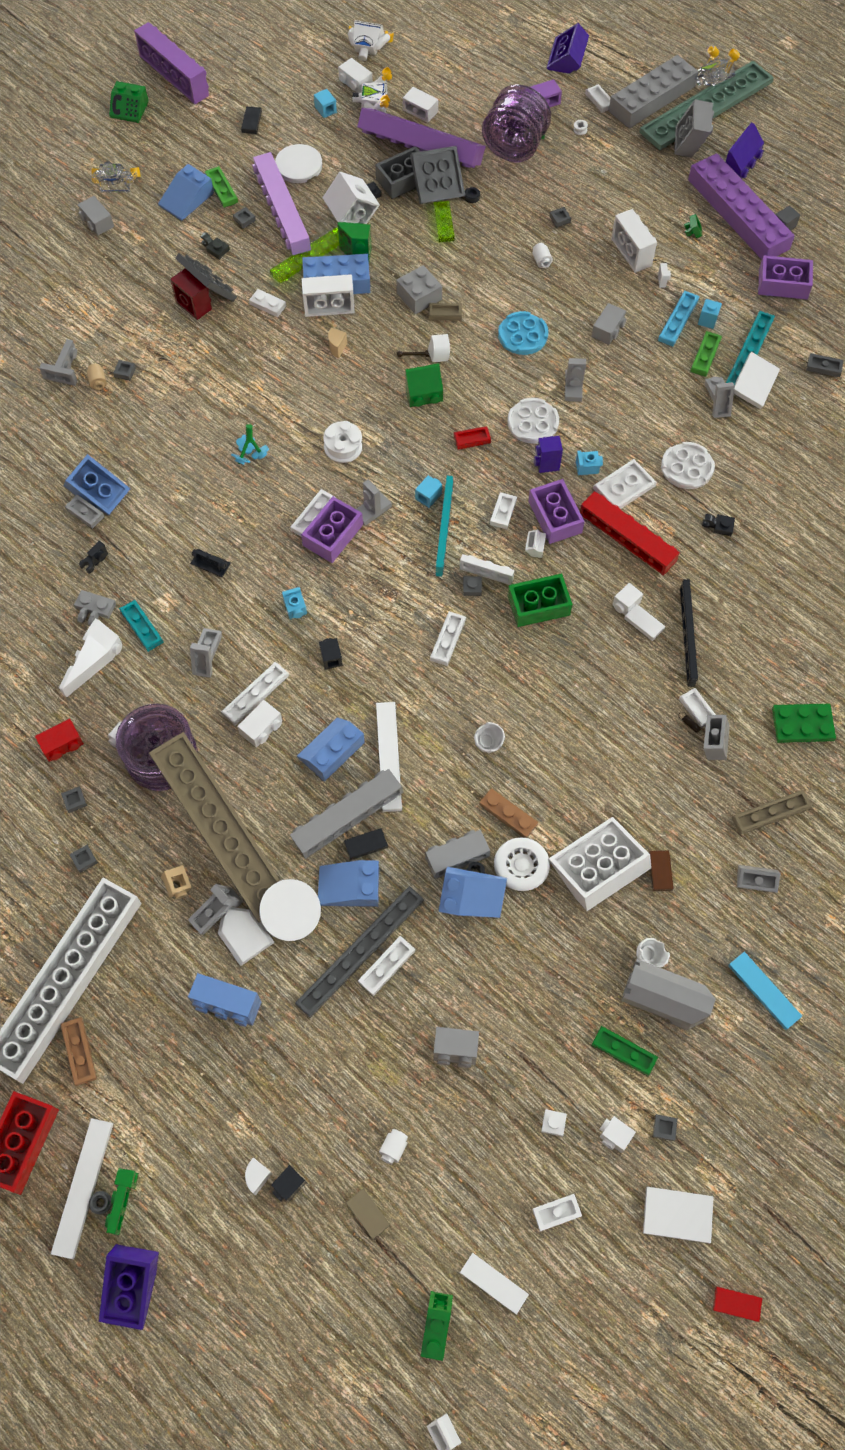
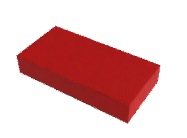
(472, 437)
(737, 1304)

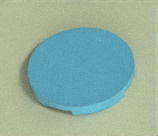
(523, 333)

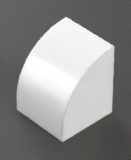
(439, 348)
(256, 1176)

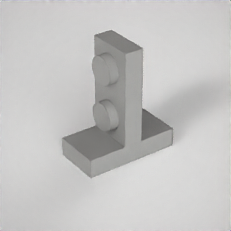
(62, 370)
(574, 379)
(722, 396)
(374, 503)
(204, 652)
(214, 908)

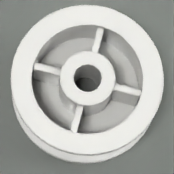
(342, 442)

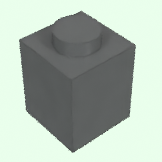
(789, 217)

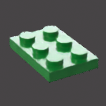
(803, 723)

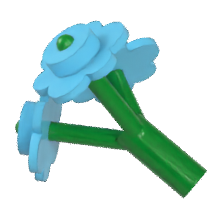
(247, 444)

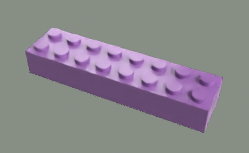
(418, 135)
(740, 207)

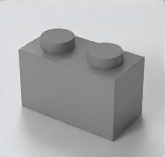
(95, 215)
(609, 323)
(716, 737)

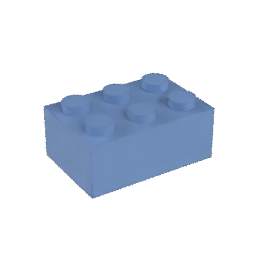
(224, 1000)

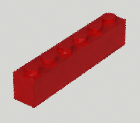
(629, 533)

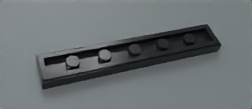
(688, 633)

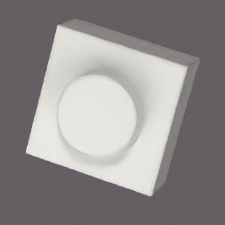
(663, 275)
(553, 1123)

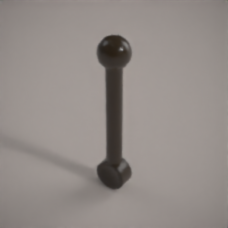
(400, 353)

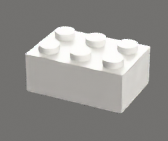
(633, 240)
(328, 295)

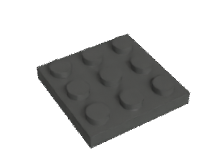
(437, 174)
(205, 275)

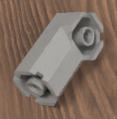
(668, 995)

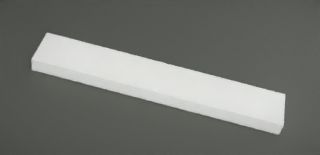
(388, 747)
(82, 1189)

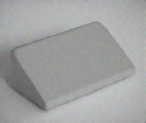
(758, 878)

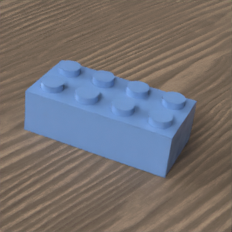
(354, 265)

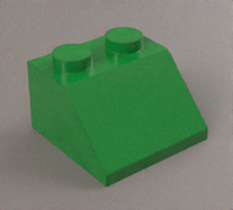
(424, 385)

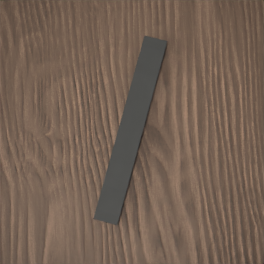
(359, 952)

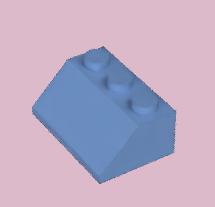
(332, 748)

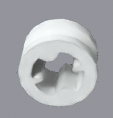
(580, 131)

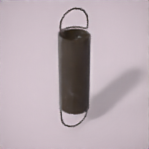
(693, 725)

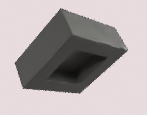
(244, 217)
(560, 217)
(124, 370)
(472, 585)
(74, 799)
(83, 858)
(665, 1127)

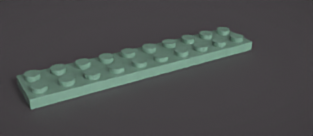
(724, 95)

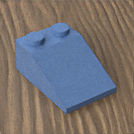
(186, 192)
(96, 485)
(349, 884)
(472, 893)

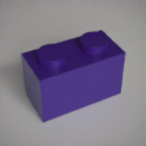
(548, 454)

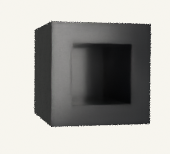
(330, 653)
(287, 1184)

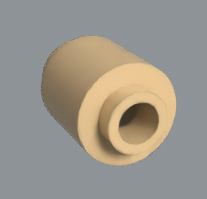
(96, 377)

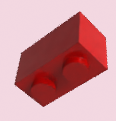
(59, 740)

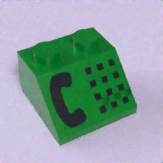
(128, 101)
(355, 238)

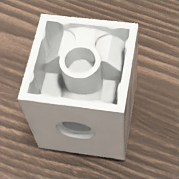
(350, 199)

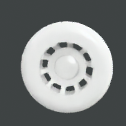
(522, 864)

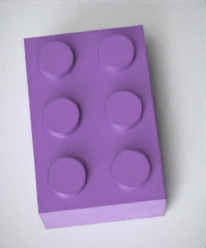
(785, 277)
(556, 511)
(332, 529)

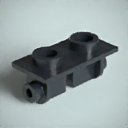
(209, 562)

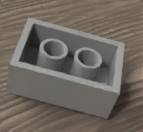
(693, 128)

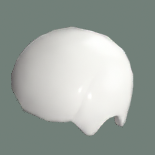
(489, 737)
(652, 952)

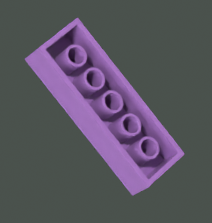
(172, 62)

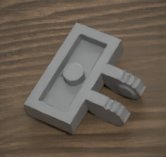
(93, 604)

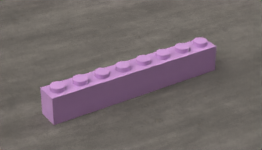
(281, 204)

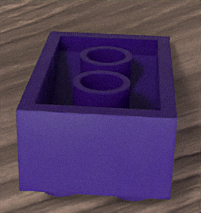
(128, 1286)

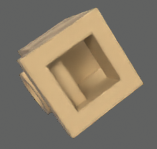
(179, 876)

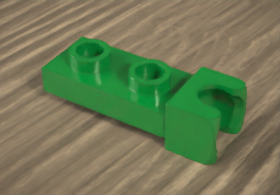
(125, 1181)

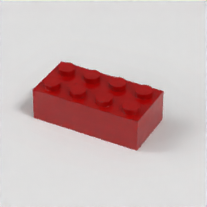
(22, 1136)

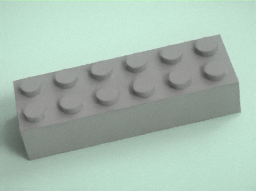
(653, 91)

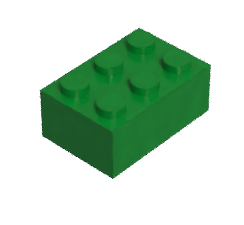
(539, 600)

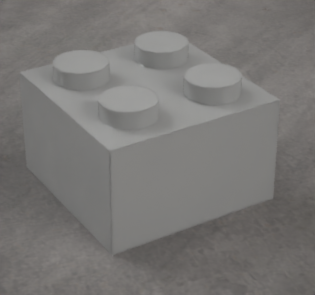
(419, 289)
(456, 1046)

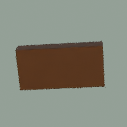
(661, 871)

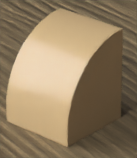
(337, 341)

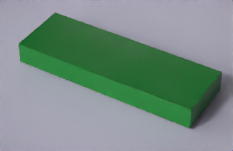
(624, 1051)

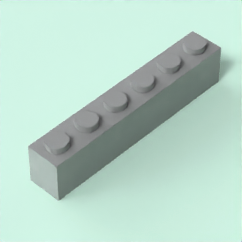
(346, 813)

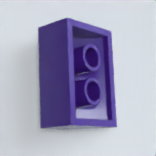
(568, 50)
(745, 151)

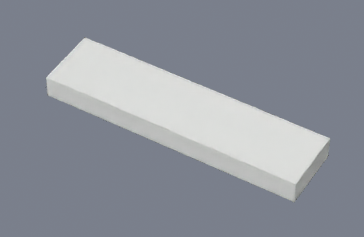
(255, 693)

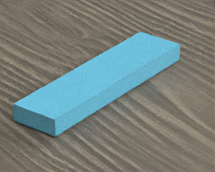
(678, 318)
(765, 991)

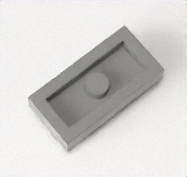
(84, 511)

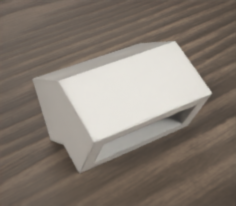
(535, 543)
(443, 1433)

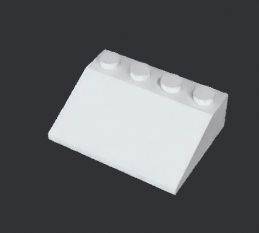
(601, 863)

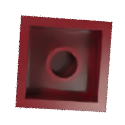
(191, 294)

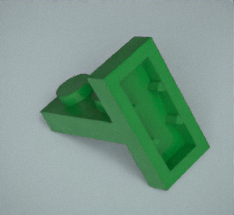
(436, 1326)

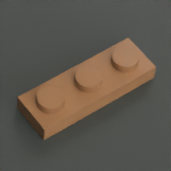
(508, 813)
(78, 1051)

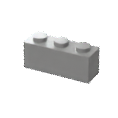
(457, 853)

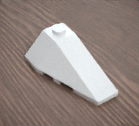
(98, 650)

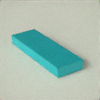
(141, 625)

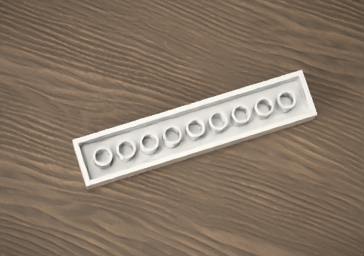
(64, 978)

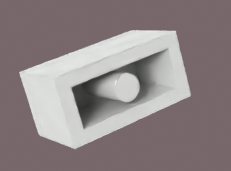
(354, 75)
(420, 104)
(260, 723)

